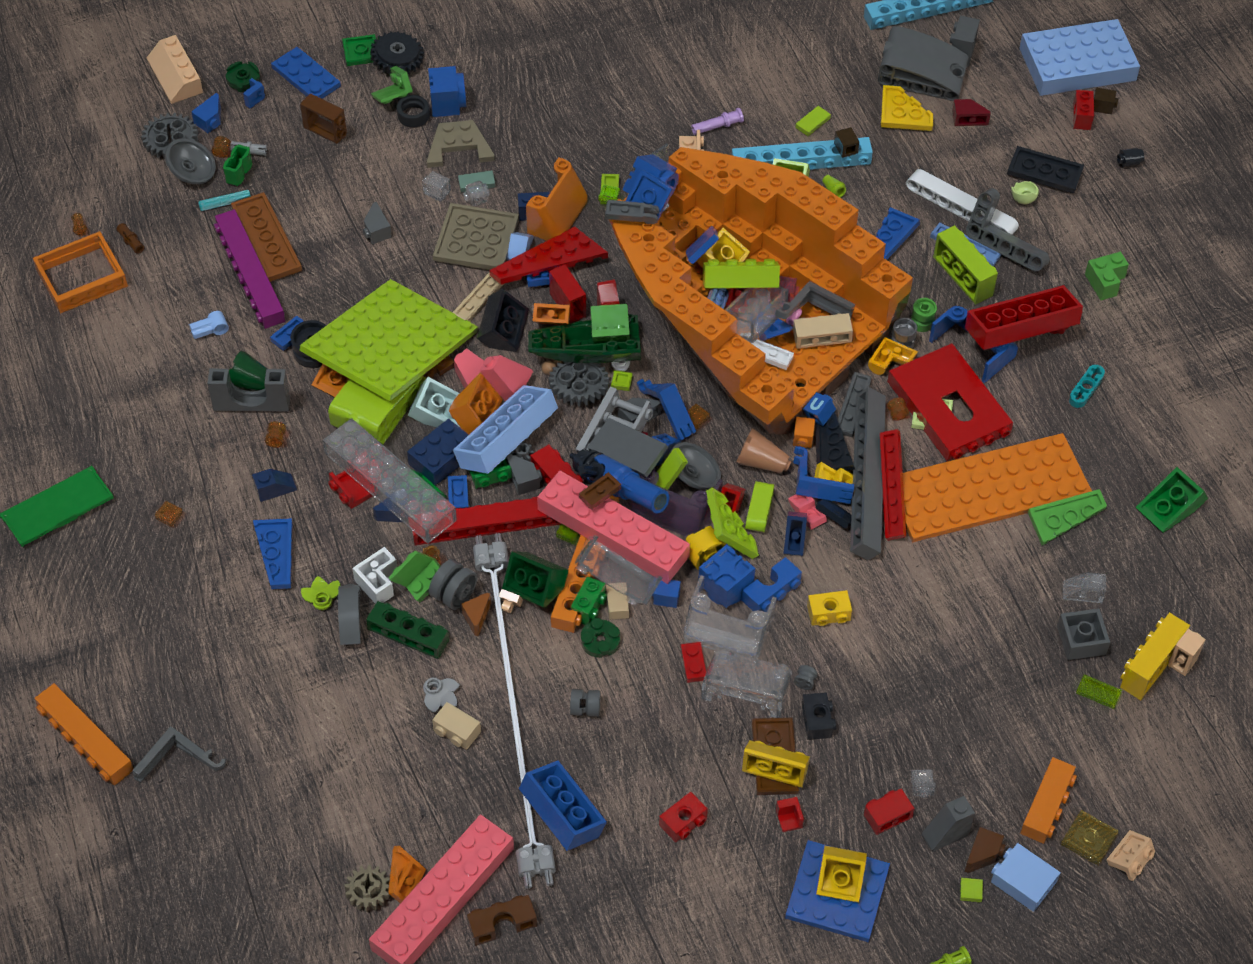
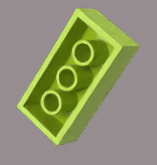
(965, 264)

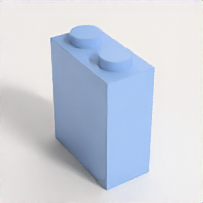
(1024, 876)

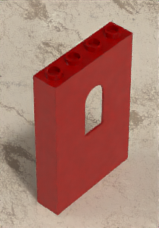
(937, 375)

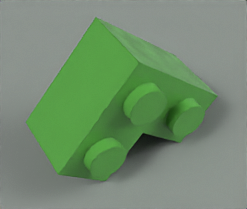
(1105, 274)

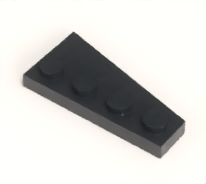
(832, 446)

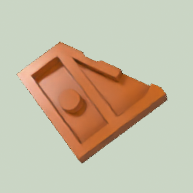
(404, 874)

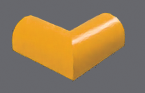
(888, 352)

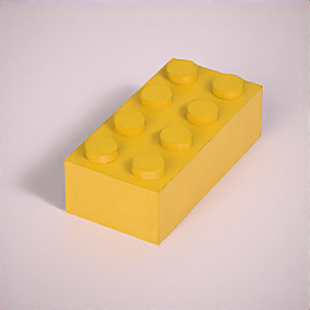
(1153, 656)

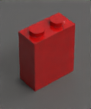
(567, 291)

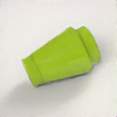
(834, 185)

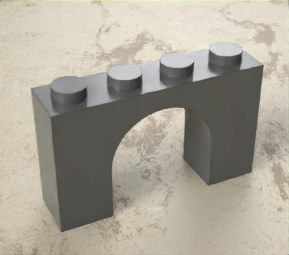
(230, 398)

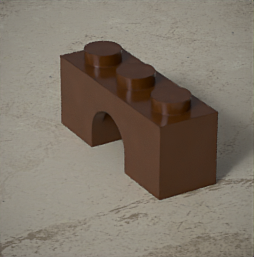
(517, 911)

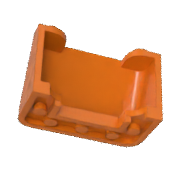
(558, 211)

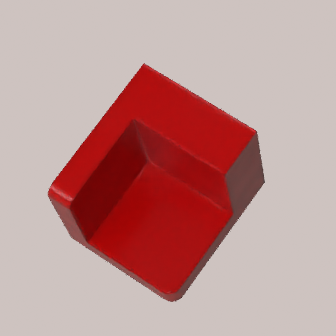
(789, 814)

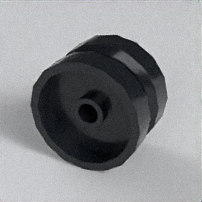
(299, 335)

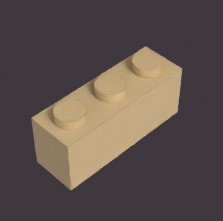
(822, 330)

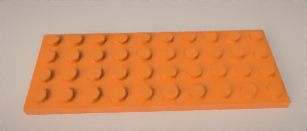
(990, 486)

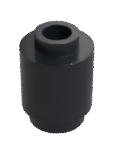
(1130, 157)

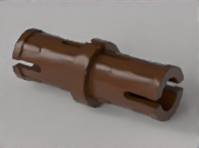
(130, 238)

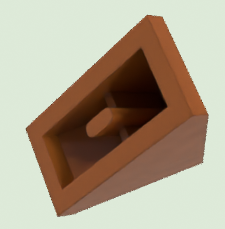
(476, 612)

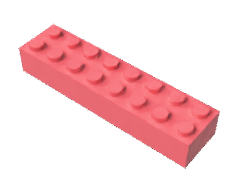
(616, 527)
(442, 893)

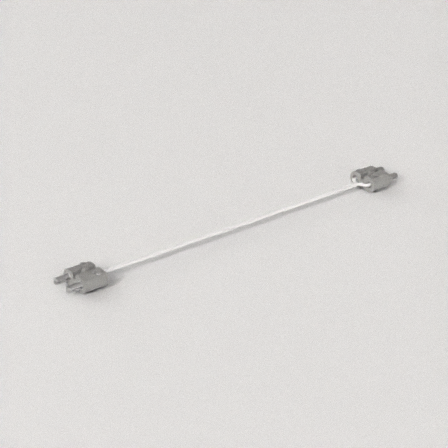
(529, 860)

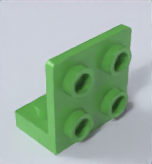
(399, 89)
(610, 323)
(416, 574)

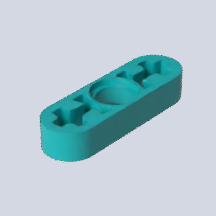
(1086, 393)

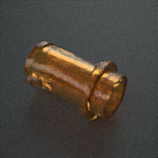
(79, 227)

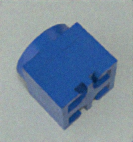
(446, 91)
(656, 167)
(726, 576)

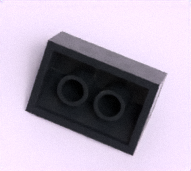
(502, 322)

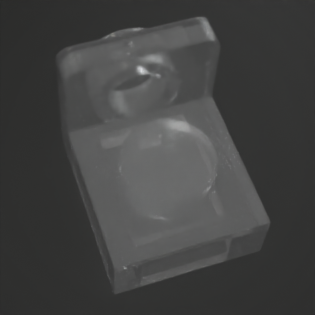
(922, 783)

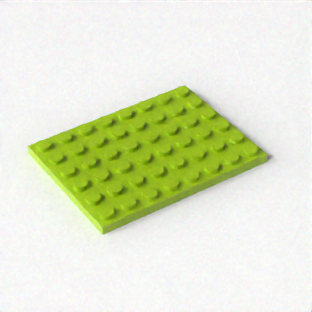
(389, 339)

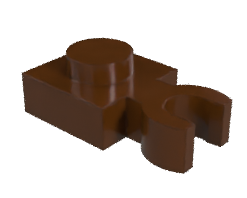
(441, 368)

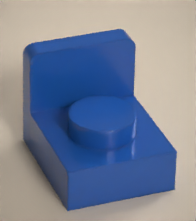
(254, 94)

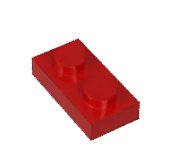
(693, 662)

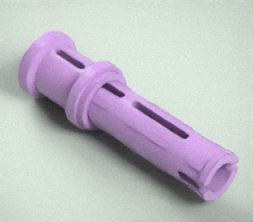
(725, 120)

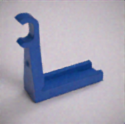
(672, 405)
(819, 487)

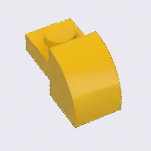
(825, 472)

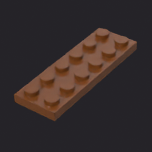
(267, 237)

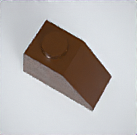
(985, 850)

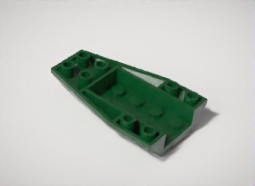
(575, 343)

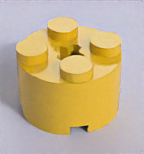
(703, 546)

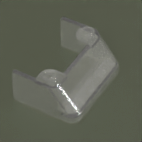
(616, 572)
(723, 631)

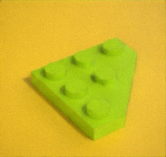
(729, 525)

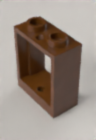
(313, 107)

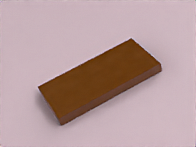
(774, 733)

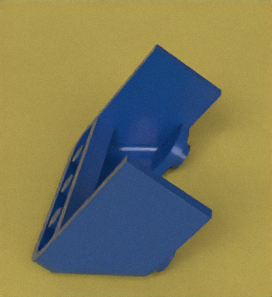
(958, 315)

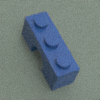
(784, 575)

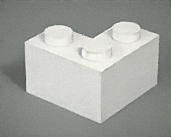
(373, 575)

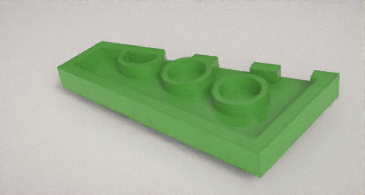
(1062, 515)

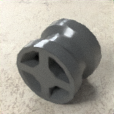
(805, 677)

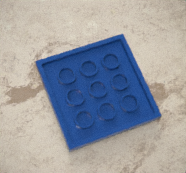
(831, 913)

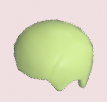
(1024, 192)

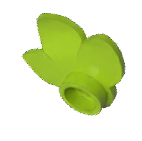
(321, 591)

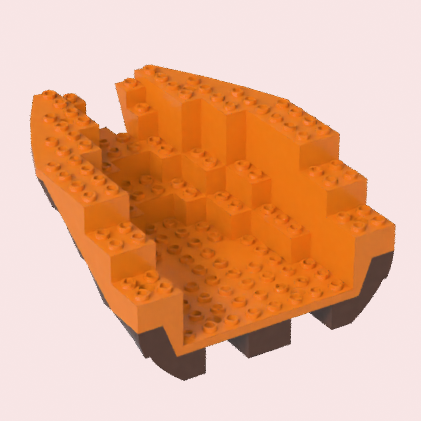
(778, 218)

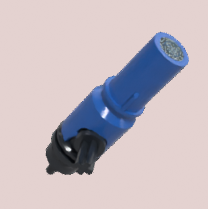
(594, 465)

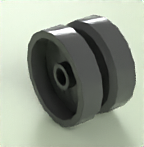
(453, 584)

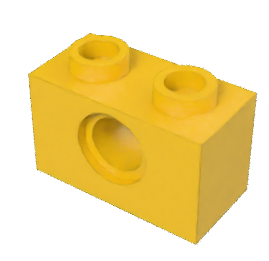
(837, 601)

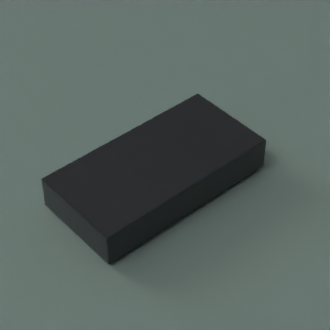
(834, 512)

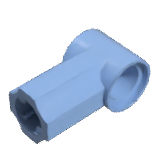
(214, 323)

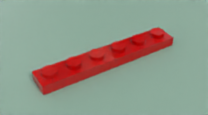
(892, 485)

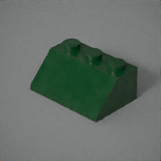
(534, 578)

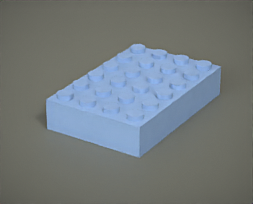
(1079, 57)

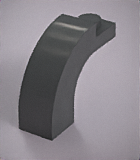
(349, 614)

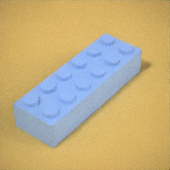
(505, 429)

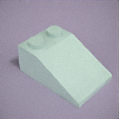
(433, 403)

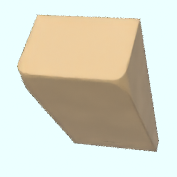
(617, 604)

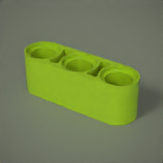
(759, 506)

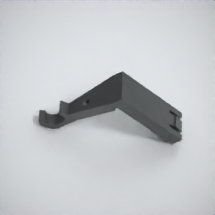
(819, 297)
(164, 744)

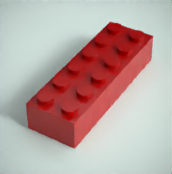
(1023, 317)

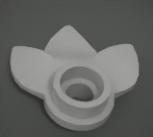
(441, 695)

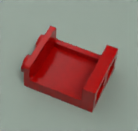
(348, 489)

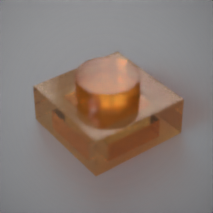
(698, 415)
(168, 513)

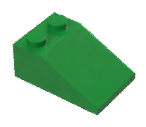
(1172, 500)

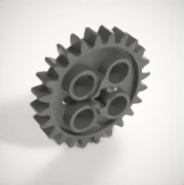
(156, 135)
(578, 382)

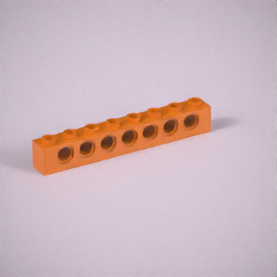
(561, 617)

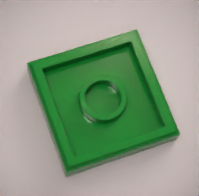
(358, 49)

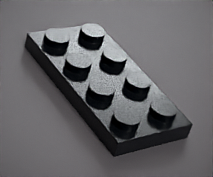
(1045, 169)

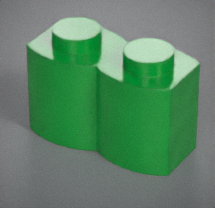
(237, 165)

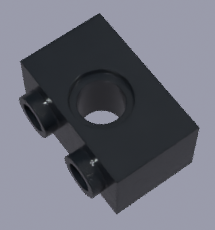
(816, 726)

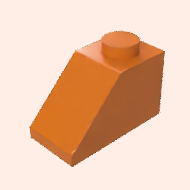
(551, 314)

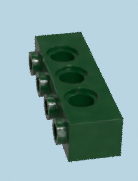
(432, 645)

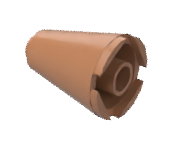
(763, 454)

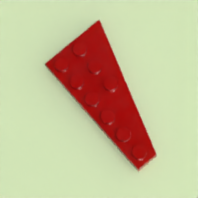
(560, 250)

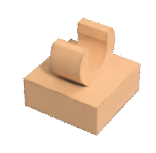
(510, 599)

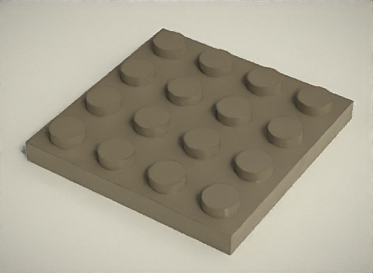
(475, 236)

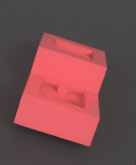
(807, 505)

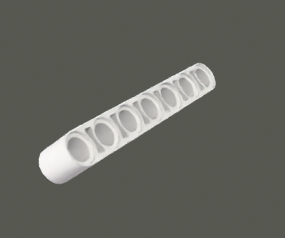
(954, 199)

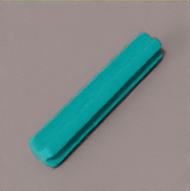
(223, 200)

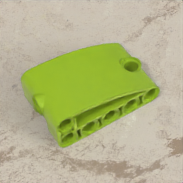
(370, 410)

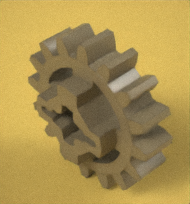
(376, 892)

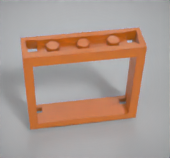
(86, 292)

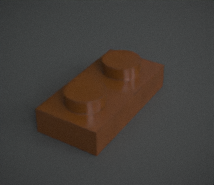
(600, 491)

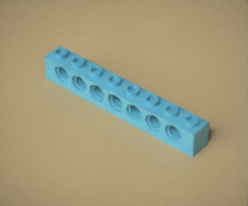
(893, 12)
(817, 154)

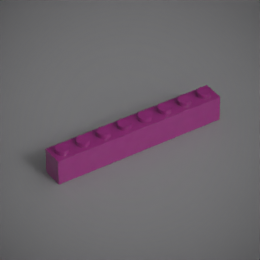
(249, 269)

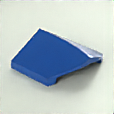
(777, 328)

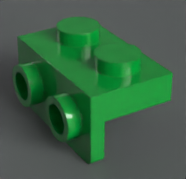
(500, 473)
(589, 599)

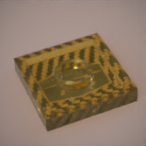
(1089, 837)

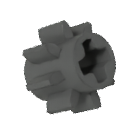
(523, 451)

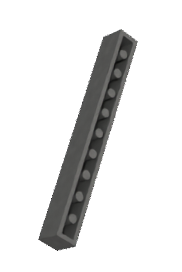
(867, 475)

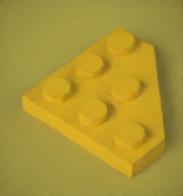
(903, 111)

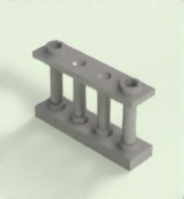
(605, 411)

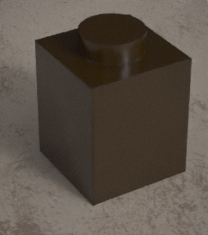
(1105, 100)
(846, 142)

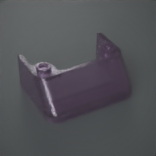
(681, 514)

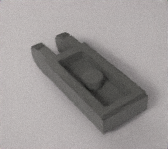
(631, 211)

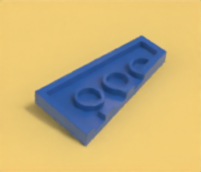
(896, 230)
(276, 549)

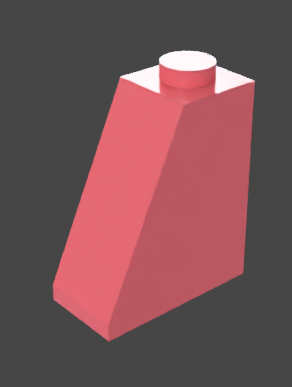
(467, 366)
(505, 375)

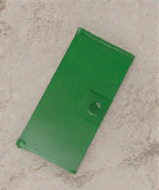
(56, 506)

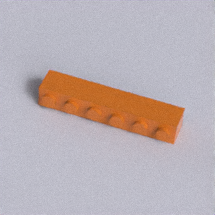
(83, 734)

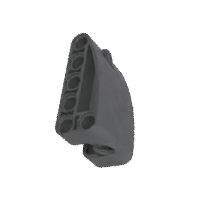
(922, 64)

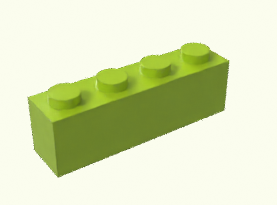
(741, 274)

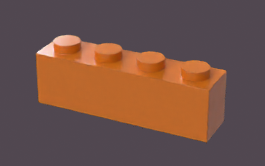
(1048, 800)

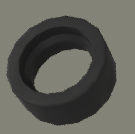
(413, 120)

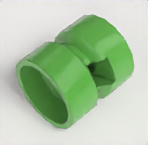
(924, 314)

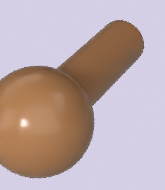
(548, 365)

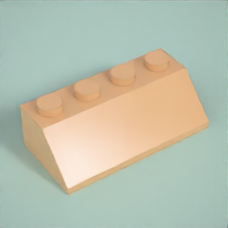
(174, 70)

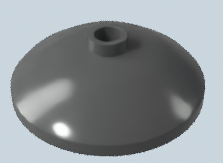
(190, 161)
(701, 470)

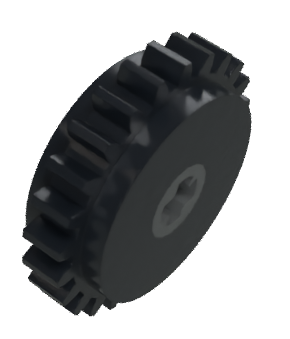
(396, 50)

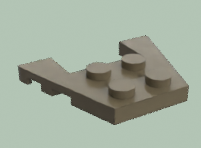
(458, 137)

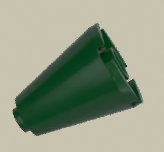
(247, 372)

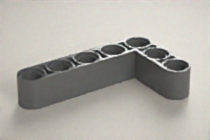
(1001, 236)

